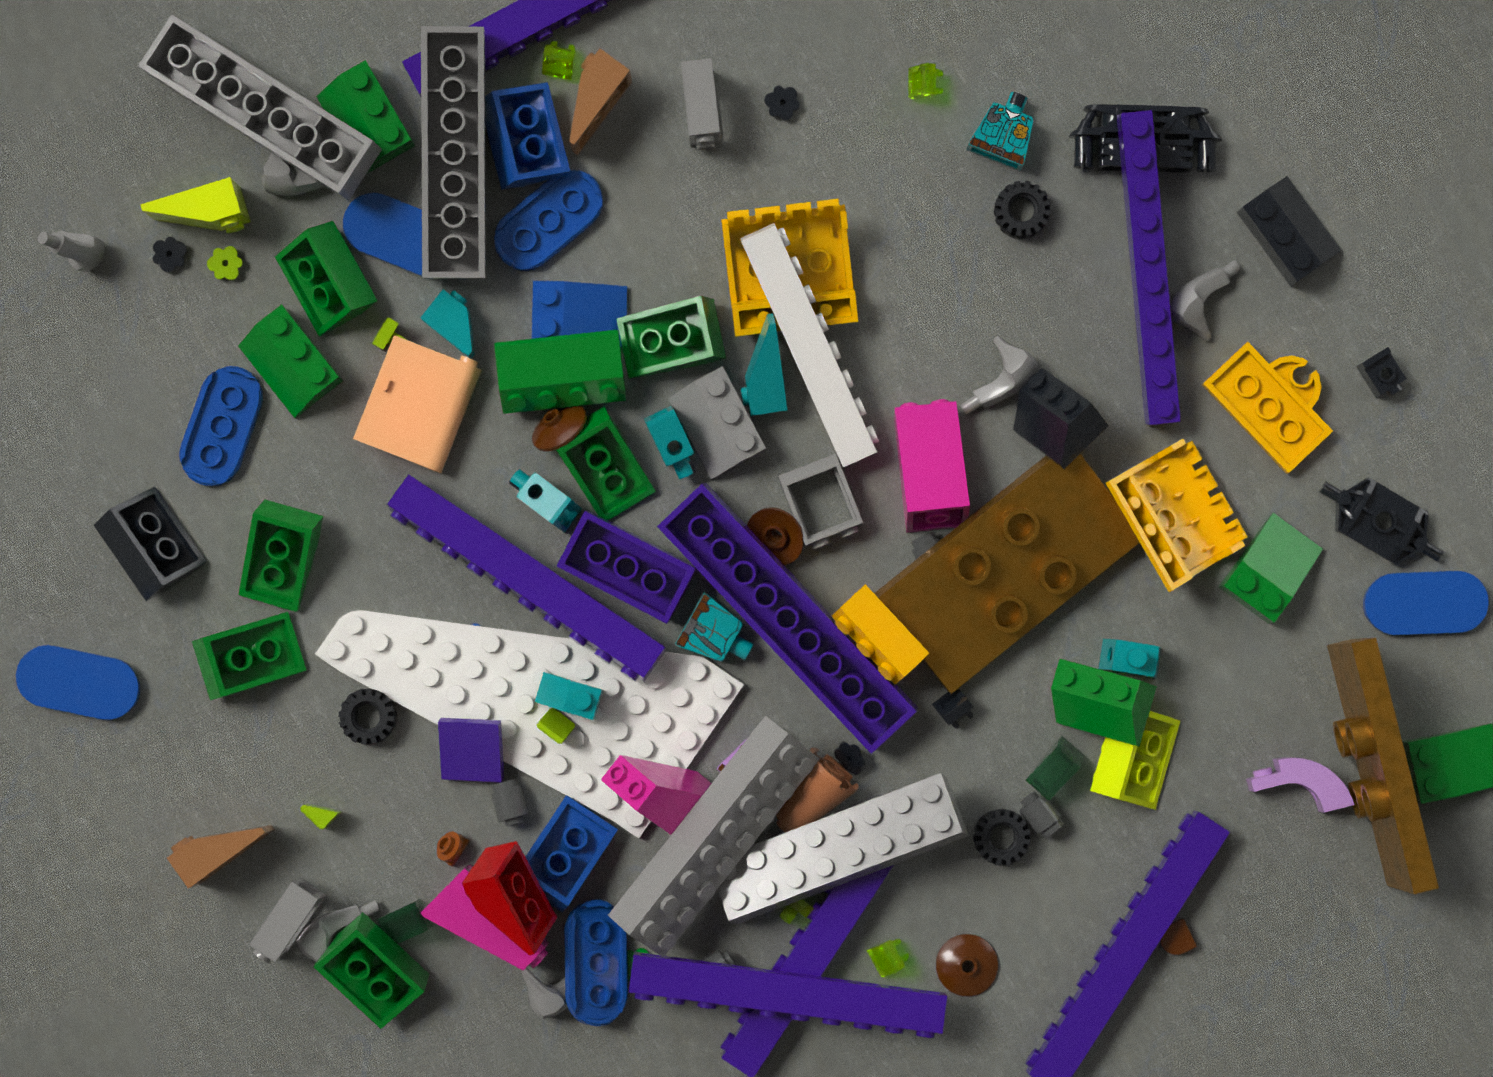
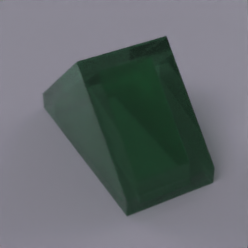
(1055, 768)
(405, 922)

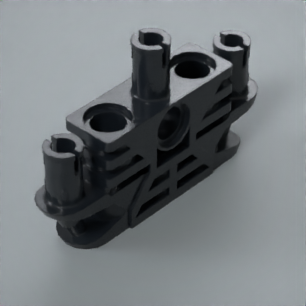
(1168, 122)

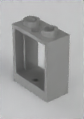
(701, 103)
(812, 470)
(286, 920)

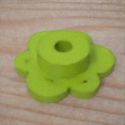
(216, 263)

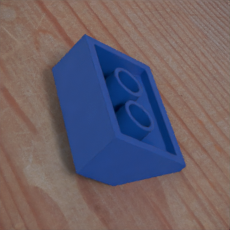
(524, 135)

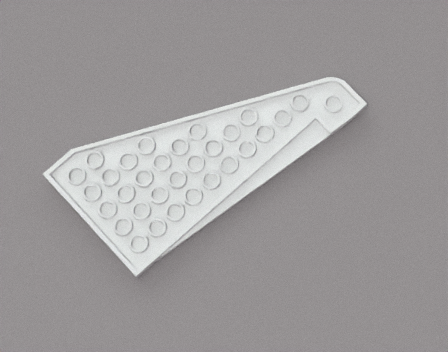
(496, 675)

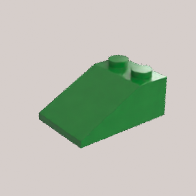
(671, 337)
(605, 466)
(279, 554)
(1271, 569)
(248, 655)
(1451, 763)

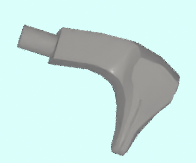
(284, 180)
(81, 249)
(1188, 302)
(1017, 370)
(320, 932)
(544, 998)

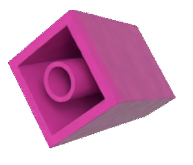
(931, 465)
(656, 789)
(457, 914)

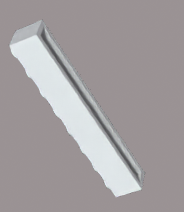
(809, 345)

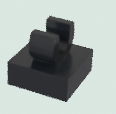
(952, 707)

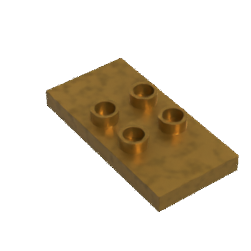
(1008, 567)
(1385, 781)

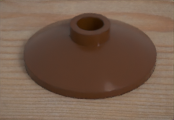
(558, 428)
(764, 526)
(950, 961)

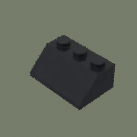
(1288, 231)
(1056, 418)
(149, 543)

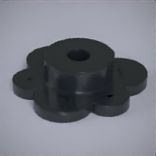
(780, 94)
(162, 249)
(850, 757)

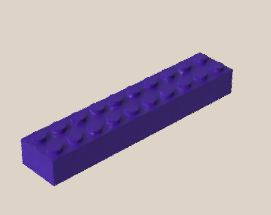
(787, 617)

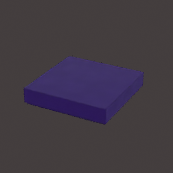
(471, 749)

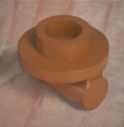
(451, 847)

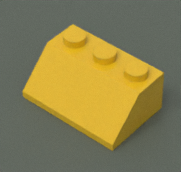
(879, 635)

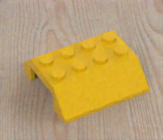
(818, 242)
(1176, 515)

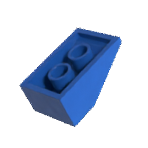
(576, 308)
(568, 851)

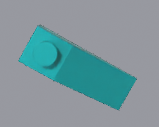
(764, 374)

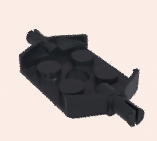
(1357, 519)

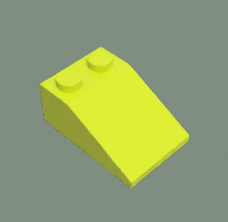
(209, 206)

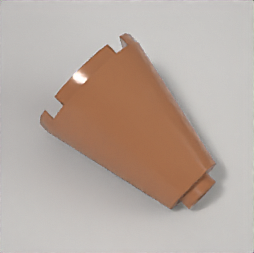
(817, 794)

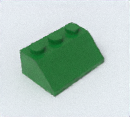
(363, 105)
(325, 277)
(289, 361)
(1101, 702)
(372, 971)

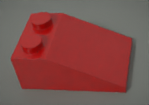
(510, 896)

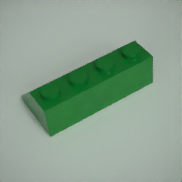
(560, 371)

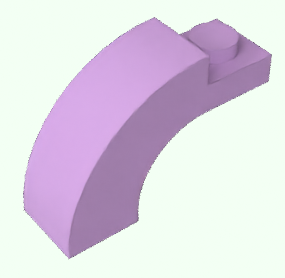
(1320, 781)

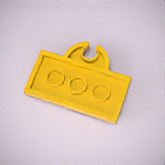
(1271, 404)

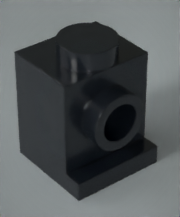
(1371, 372)

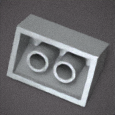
(717, 423)

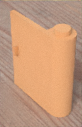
(418, 403)

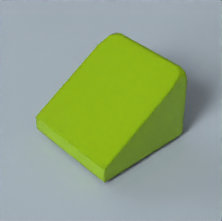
(556, 725)
(320, 816)

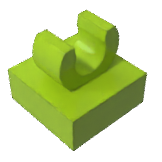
(386, 334)

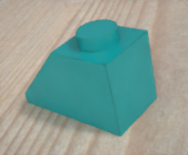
(451, 321)
(569, 696)

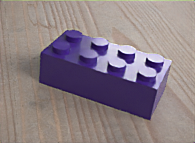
(626, 566)

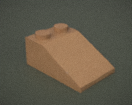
(599, 90)
(204, 856)

